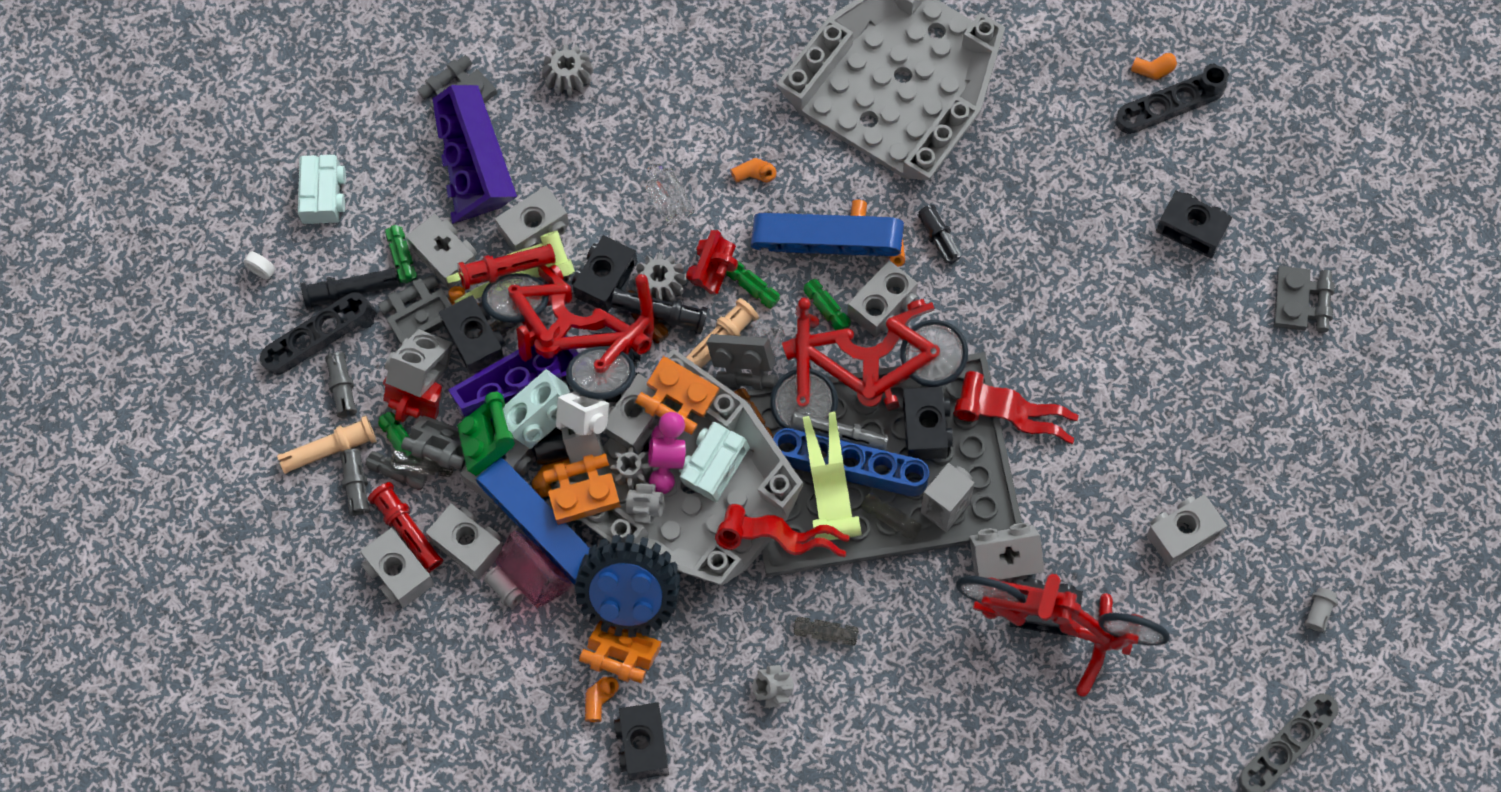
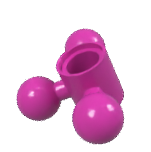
(666, 451)

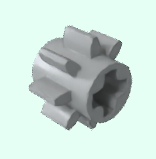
(631, 459)
(645, 503)
(773, 686)

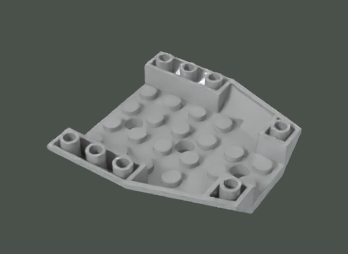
(851, 75)
(689, 522)

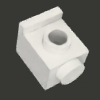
(582, 414)

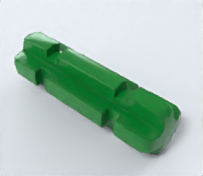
(400, 254)
(754, 286)
(826, 305)
(395, 431)

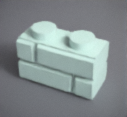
(320, 189)
(713, 461)

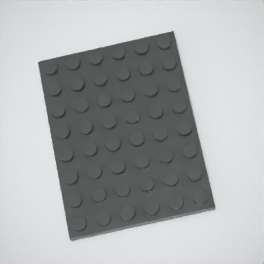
(976, 448)

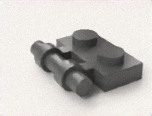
(456, 69)
(1292, 299)
(420, 315)
(742, 353)
(435, 441)

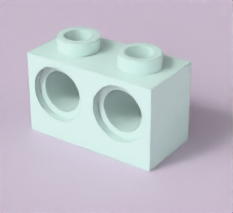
(534, 409)

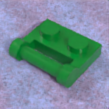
(477, 435)

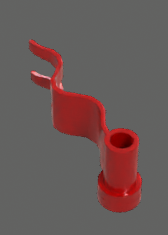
(1007, 404)
(738, 527)

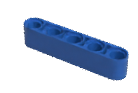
(827, 234)
(868, 459)
(533, 517)

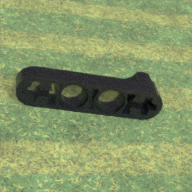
(1211, 82)
(318, 339)

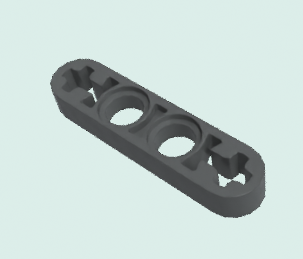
(1288, 744)

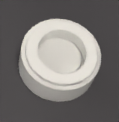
(259, 265)

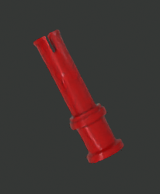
(492, 268)
(397, 516)

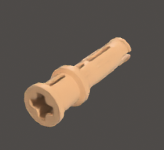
(731, 324)
(340, 440)

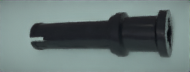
(333, 289)
(673, 313)

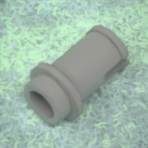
(504, 587)
(1321, 609)

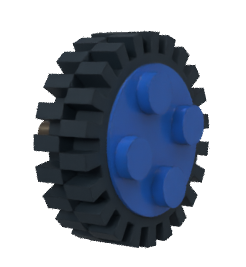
(627, 585)

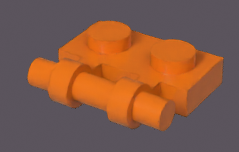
(680, 386)
(584, 497)
(634, 651)

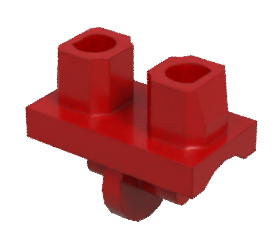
(713, 263)
(412, 405)

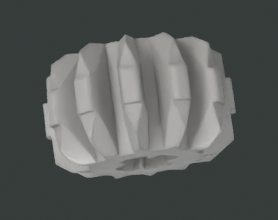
(567, 70)
(665, 268)

